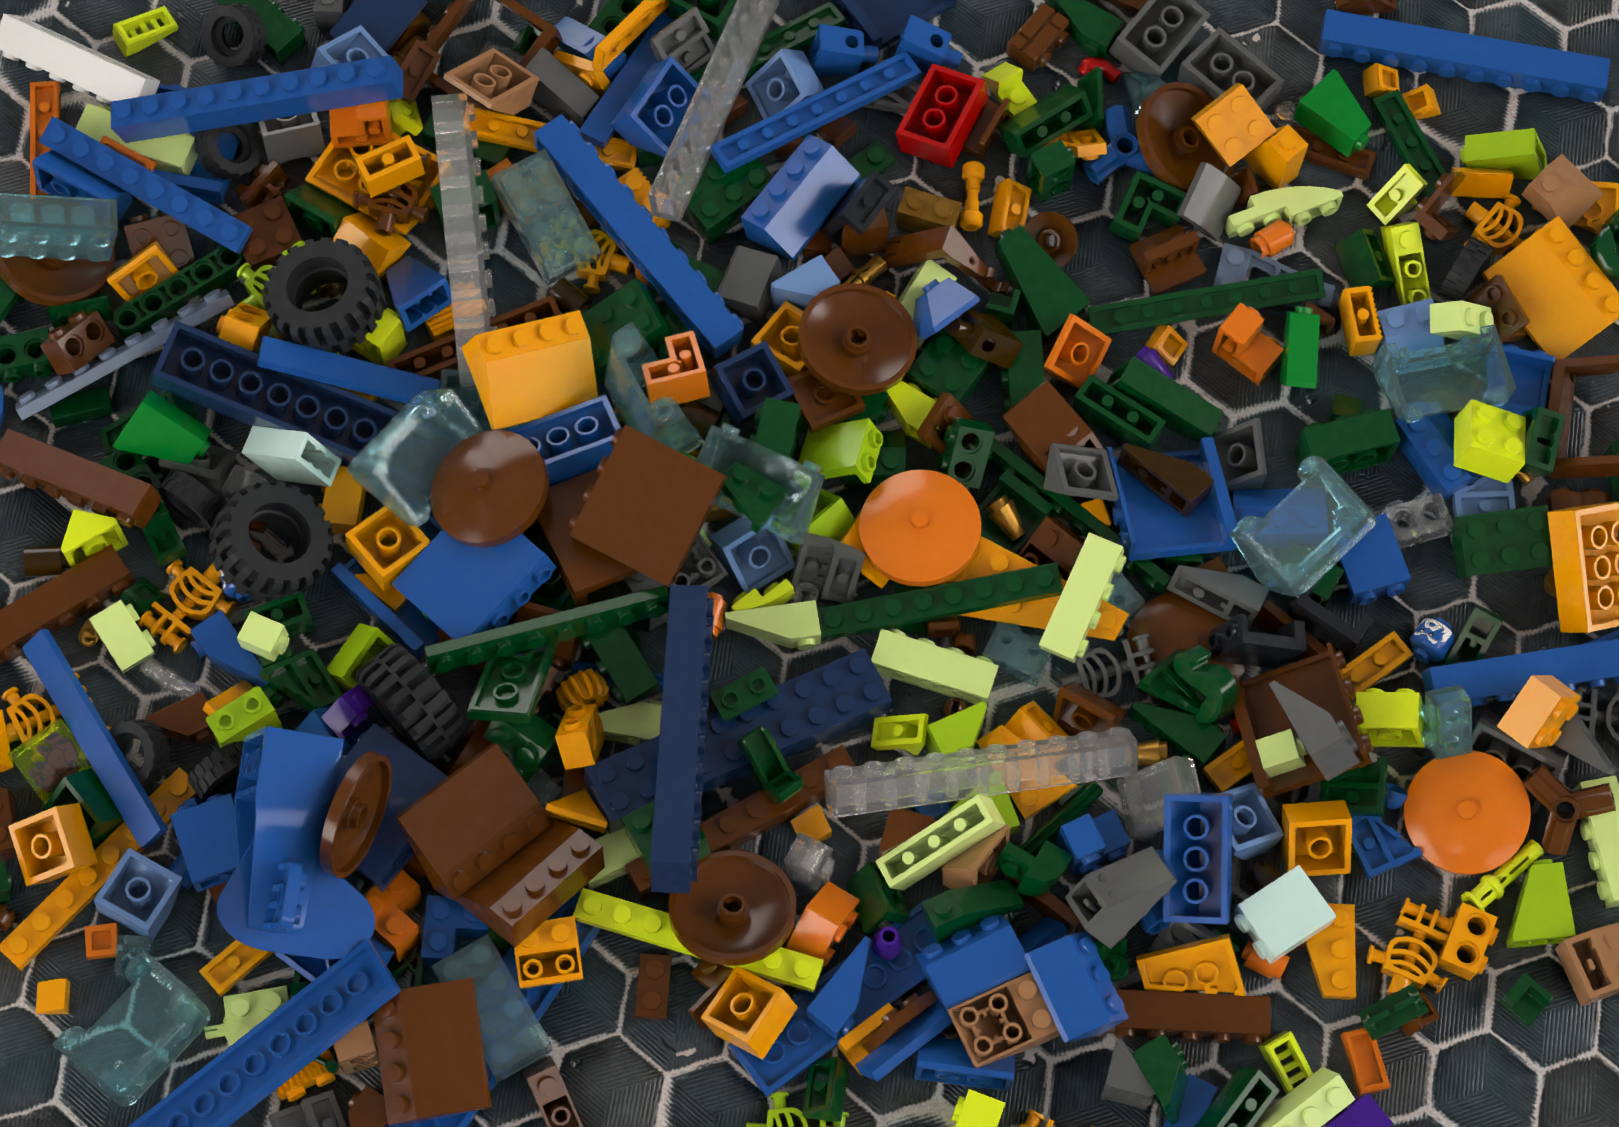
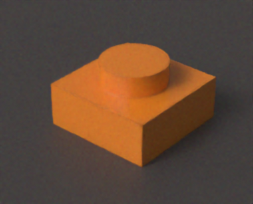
(101, 941)

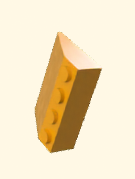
(339, 177)
(1558, 289)
(532, 369)
(1586, 566)

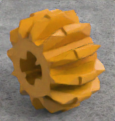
(583, 687)

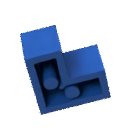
(1093, 841)
(444, 925)

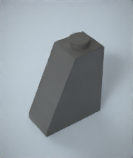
(561, 89)

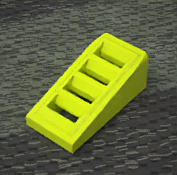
(147, 37)
(1273, 1059)

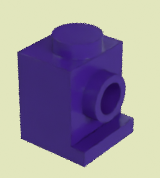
(348, 712)

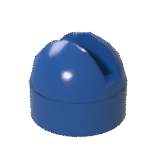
(1395, 796)

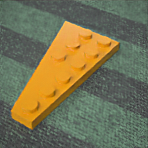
(994, 559)

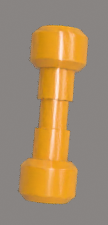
(971, 218)

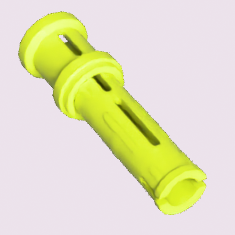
(1493, 886)

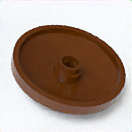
(1171, 139)
(55, 280)
(857, 339)
(489, 488)
(1173, 625)
(355, 814)
(735, 909)

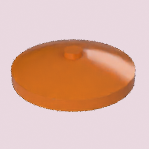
(920, 528)
(1467, 813)

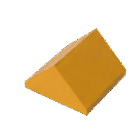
(381, 250)
(142, 272)

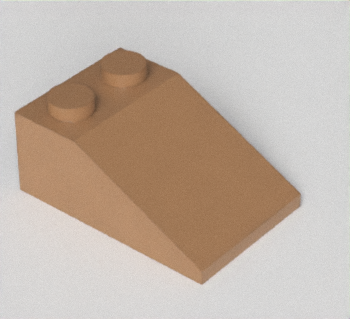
(495, 82)

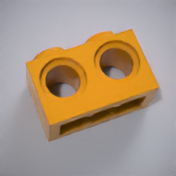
(244, 326)
(580, 736)
(1463, 940)

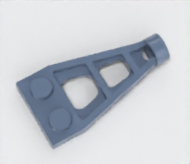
(1237, 260)

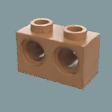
(357, 1049)

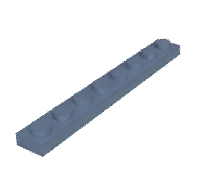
(112, 358)

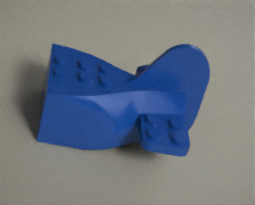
(278, 890)

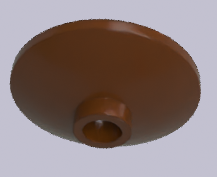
(1053, 223)

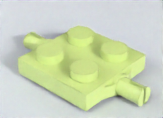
(246, 1011)

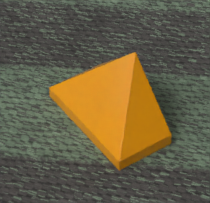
(577, 810)

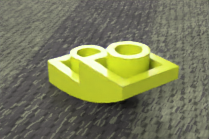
(774, 595)

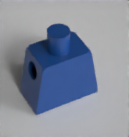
(927, 45)
(840, 51)

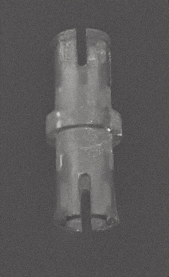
(168, 678)

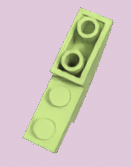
(1291, 204)

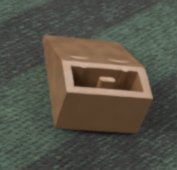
(1592, 963)
(1004, 1021)

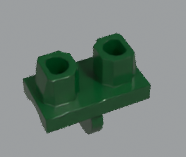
(1114, 958)

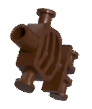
(389, 204)

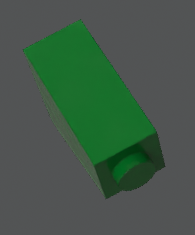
(1334, 115)
(1300, 348)
(163, 432)

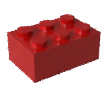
(942, 115)

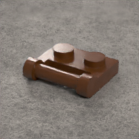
(942, 416)

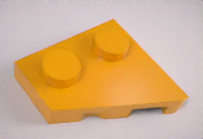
(583, 70)
(1084, 143)

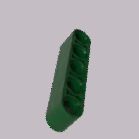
(186, 279)

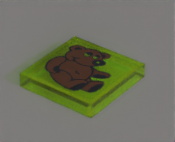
(49, 758)

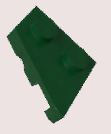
(752, 494)
(303, 680)
(1172, 688)
(1360, 788)

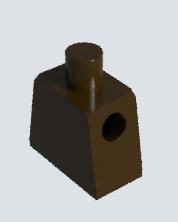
(973, 333)

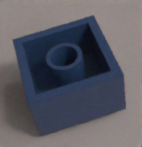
(746, 381)

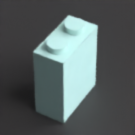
(291, 456)
(1283, 915)

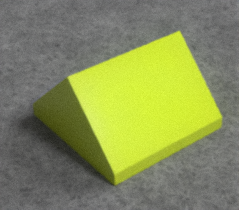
(89, 534)

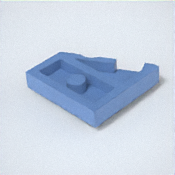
(1483, 497)

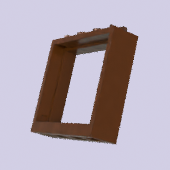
(454, 13)
(1561, 401)

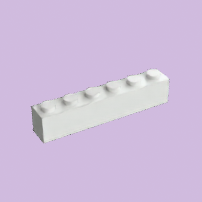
(72, 61)

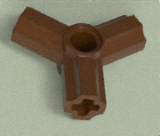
(1561, 825)

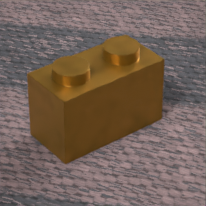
(926, 211)

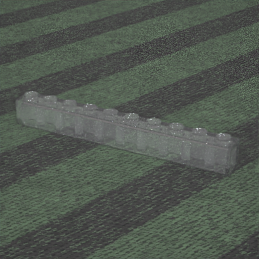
(710, 107)
(463, 222)
(980, 771)

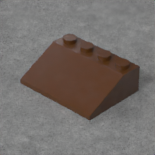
(472, 822)
(535, 881)
(431, 1053)

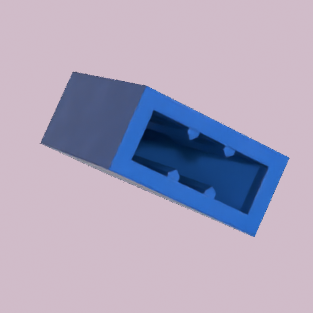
(417, 291)

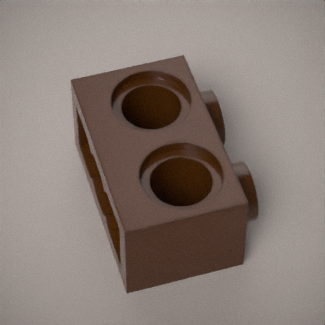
(79, 346)

